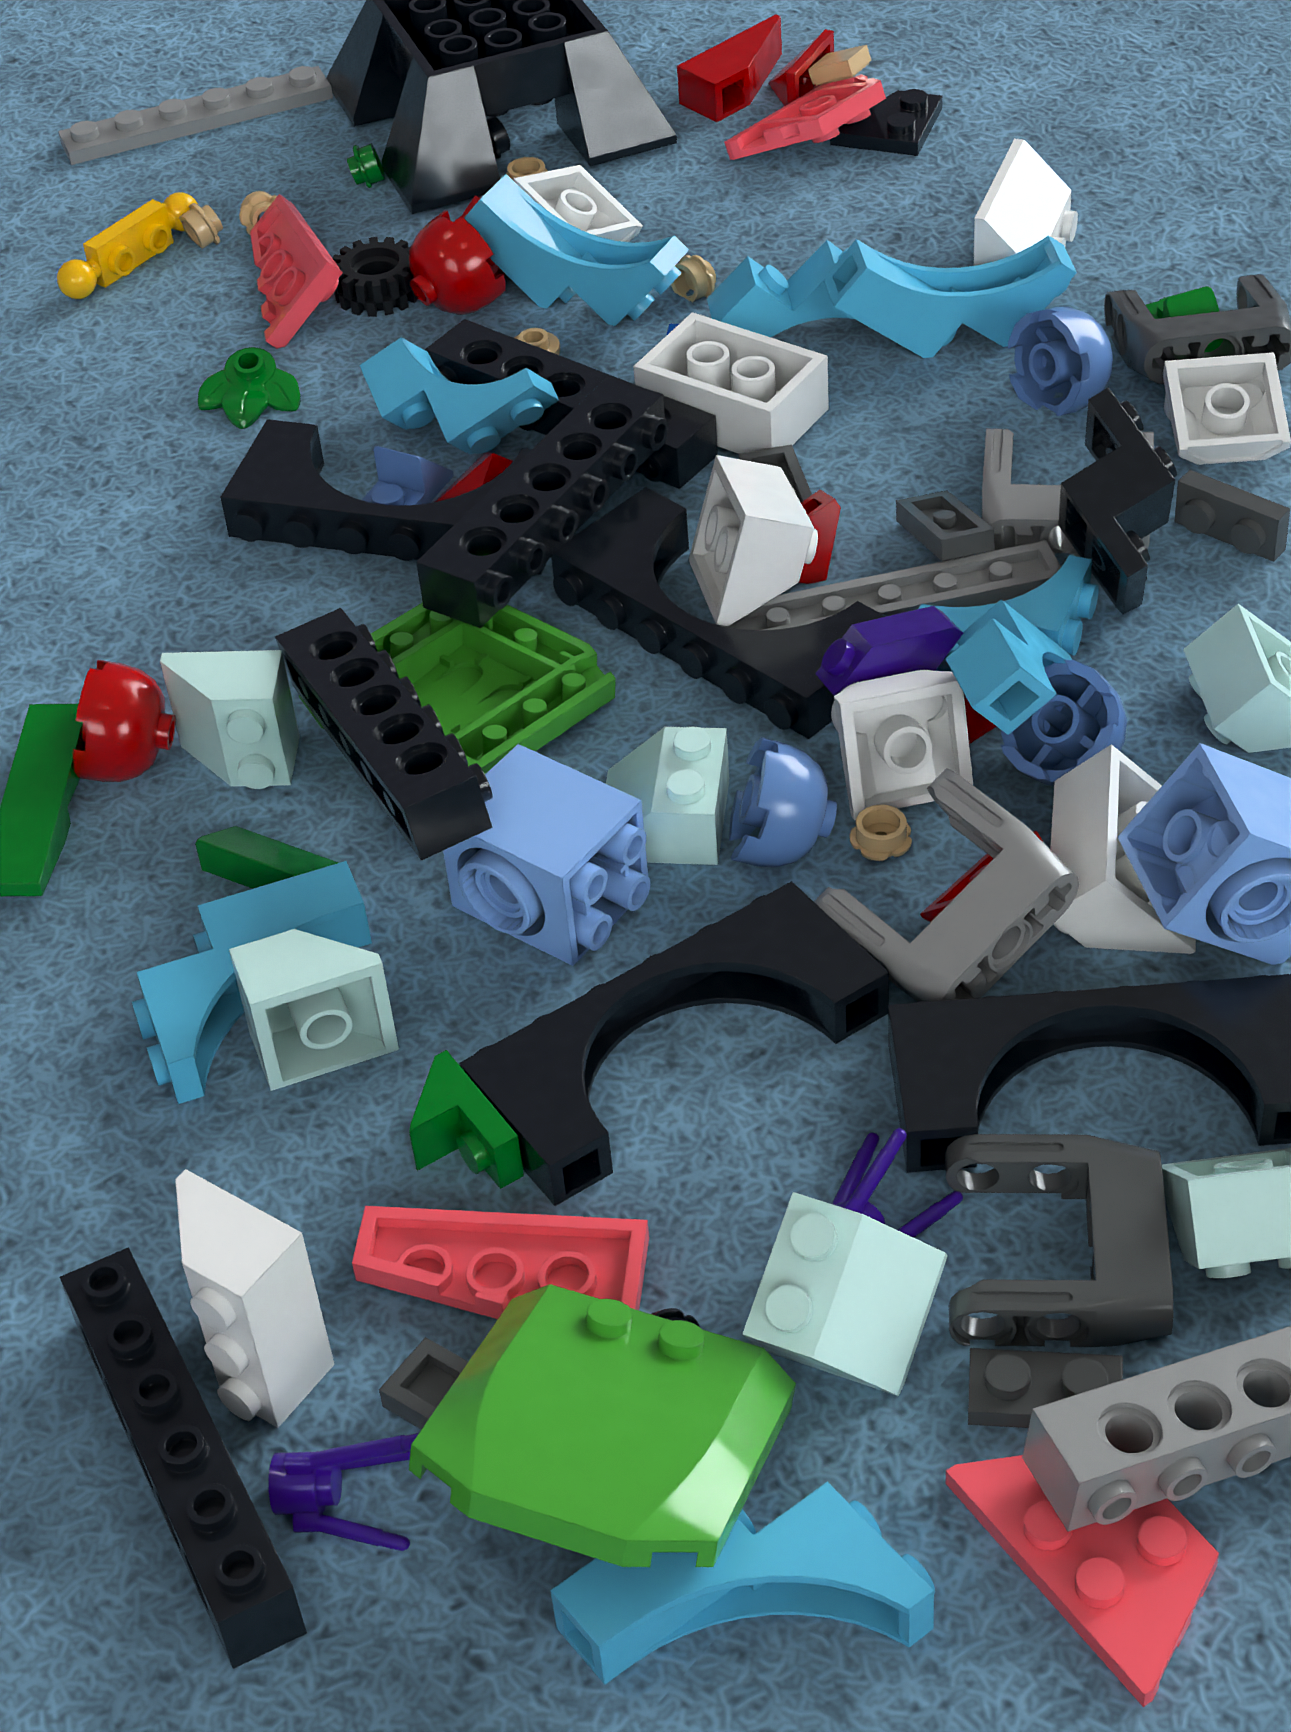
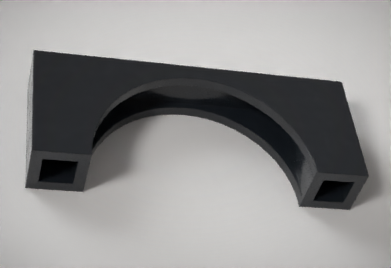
(286, 501)
(616, 576)
(766, 955)
(961, 1052)

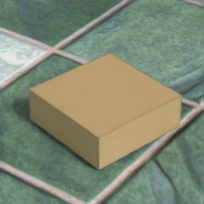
(839, 65)

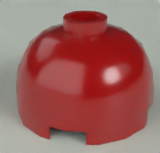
(453, 267)
(121, 723)

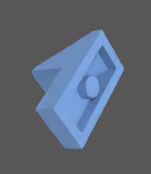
(406, 479)

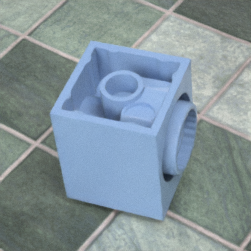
(1219, 854)
(558, 857)

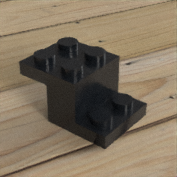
(1117, 499)

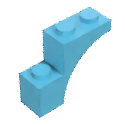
(768, 303)
(471, 416)
(1051, 607)
(1003, 666)

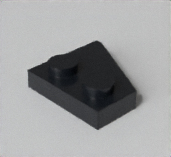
(895, 124)

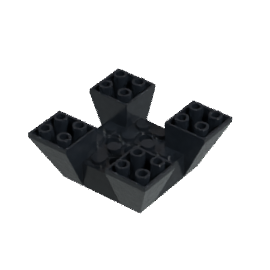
(464, 60)

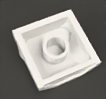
(581, 202)
(1226, 408)
(901, 737)

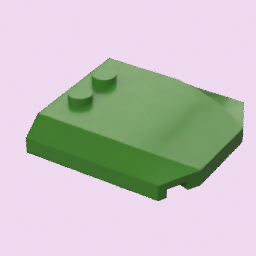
(475, 676)
(606, 1429)

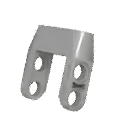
(1022, 511)
(986, 922)

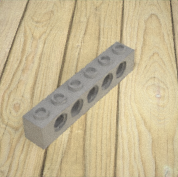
(1164, 1432)

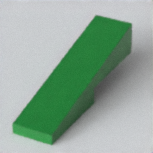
(38, 798)

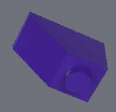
(888, 647)

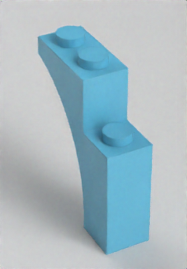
(560, 260)
(928, 304)
(197, 997)
(809, 1561)

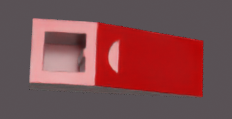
(730, 72)

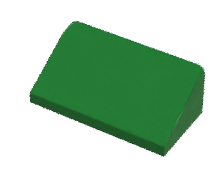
(254, 858)

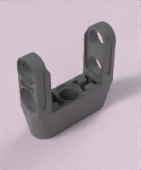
(1256, 327)
(1125, 1225)

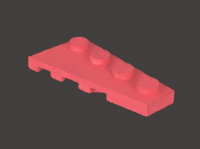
(294, 270)
(490, 1257)

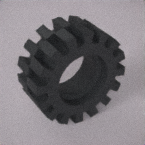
(374, 277)

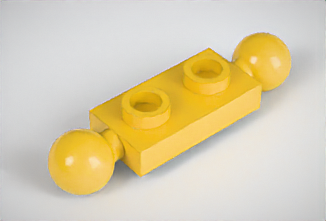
(124, 246)

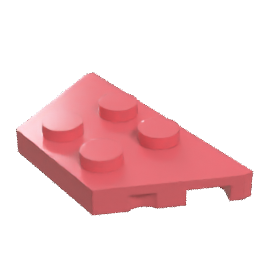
(810, 117)
(1116, 1583)

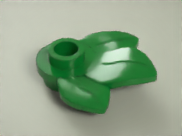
(248, 387)

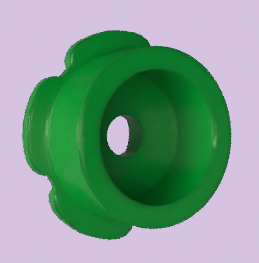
(366, 165)

